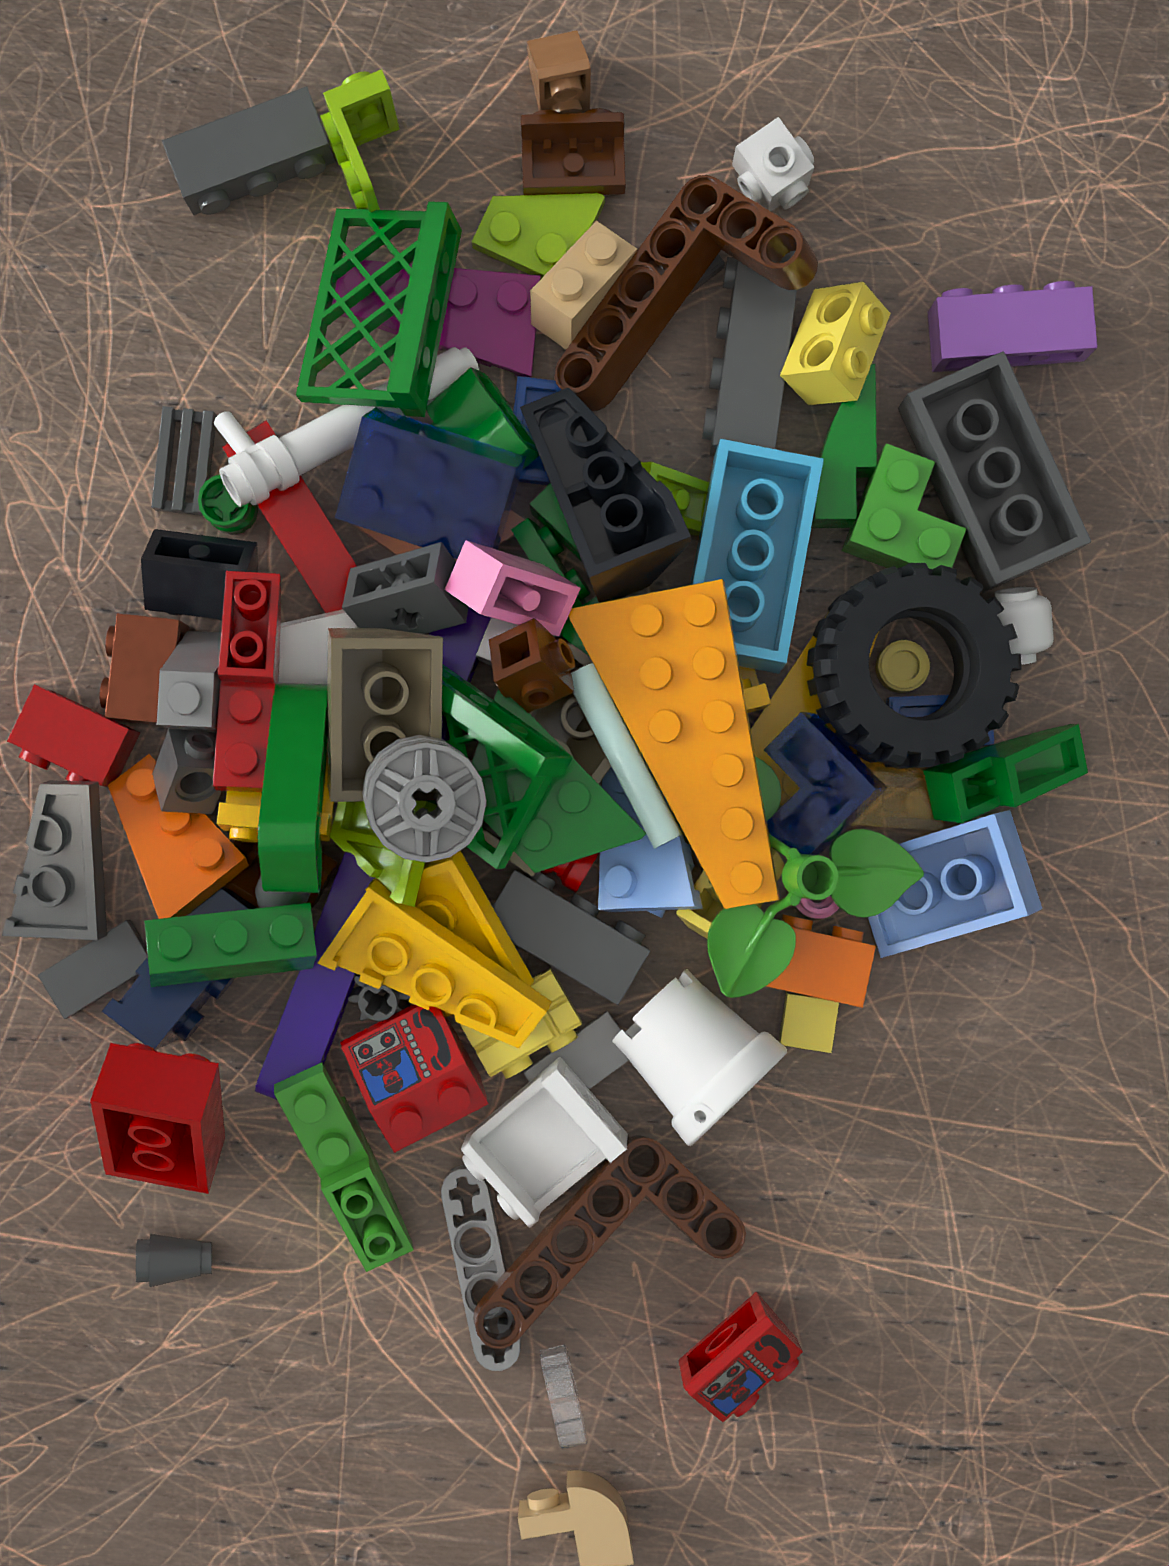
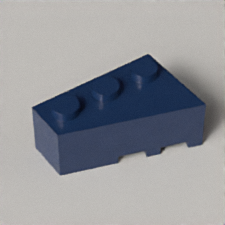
(171, 1011)

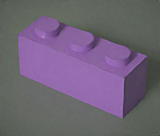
(1026, 325)

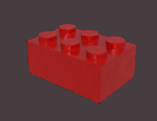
(159, 1117)

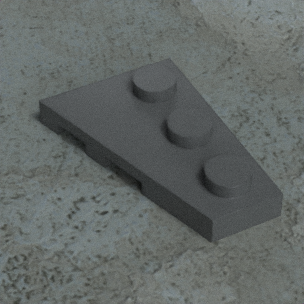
(63, 871)

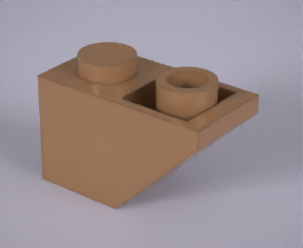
(560, 73)

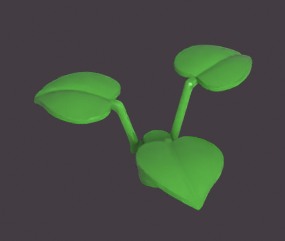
(861, 876)

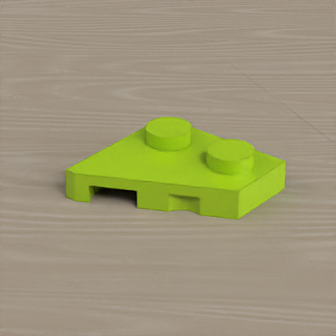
(535, 229)
(355, 836)

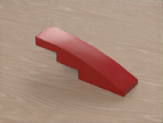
(306, 535)

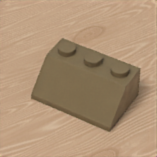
(377, 692)

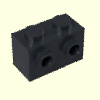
(189, 571)

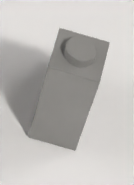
(191, 684)

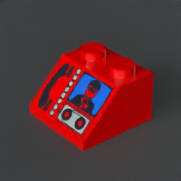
(414, 1074)
(739, 1359)

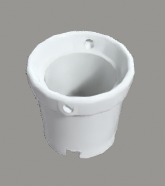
(696, 1054)

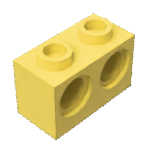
(835, 344)

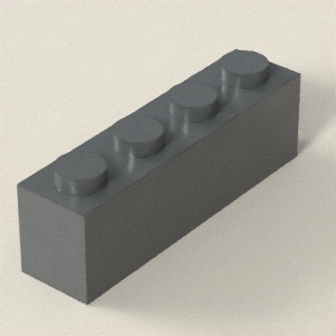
(753, 357)

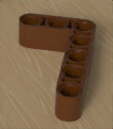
(675, 278)
(598, 1228)

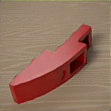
(247, 677)

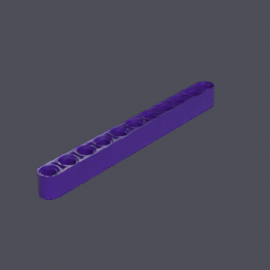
(320, 992)

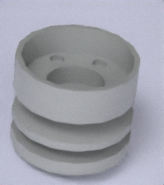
(426, 765)

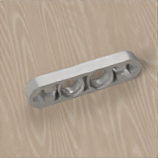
(477, 1267)

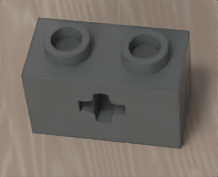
(405, 592)

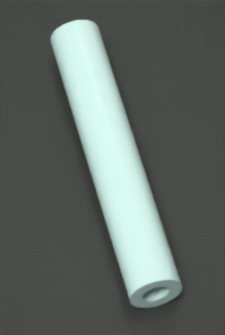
(624, 756)

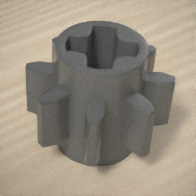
(374, 1005)

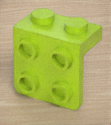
(358, 114)

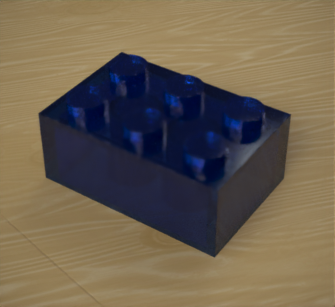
(427, 484)

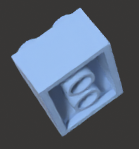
(969, 883)

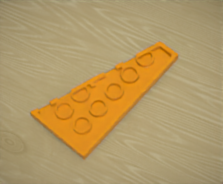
(682, 696)

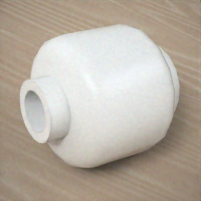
(1031, 620)

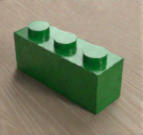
(230, 944)

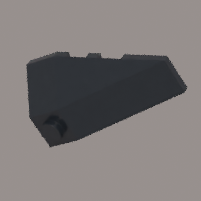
(613, 507)

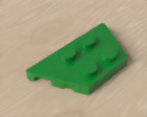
(572, 817)

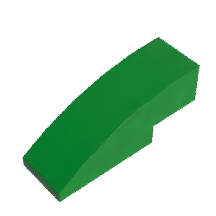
(847, 454)
(1005, 773)

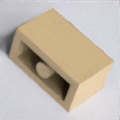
(578, 283)

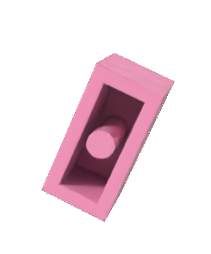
(511, 587)

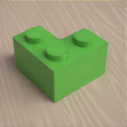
(888, 519)

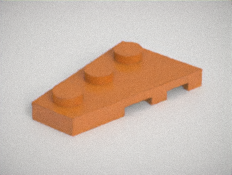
(177, 852)

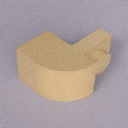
(590, 1510)

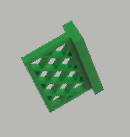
(422, 303)
(504, 738)

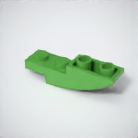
(345, 1166)

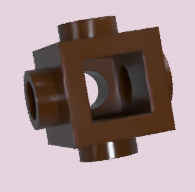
(531, 665)

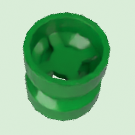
(218, 505)

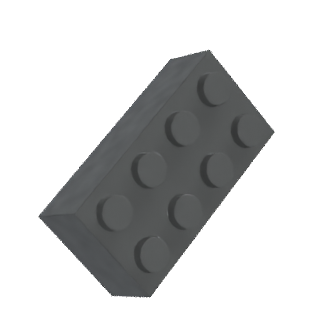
(994, 471)

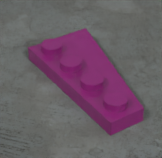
(483, 313)

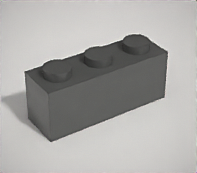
(249, 152)
(570, 935)

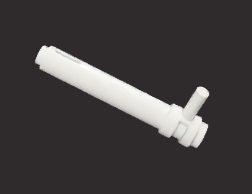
(281, 460)

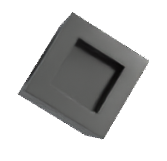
(186, 772)

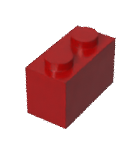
(71, 737)

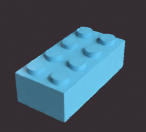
(758, 543)

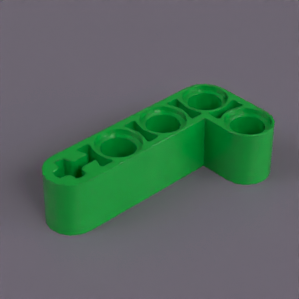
(294, 790)

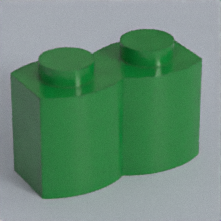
(480, 412)

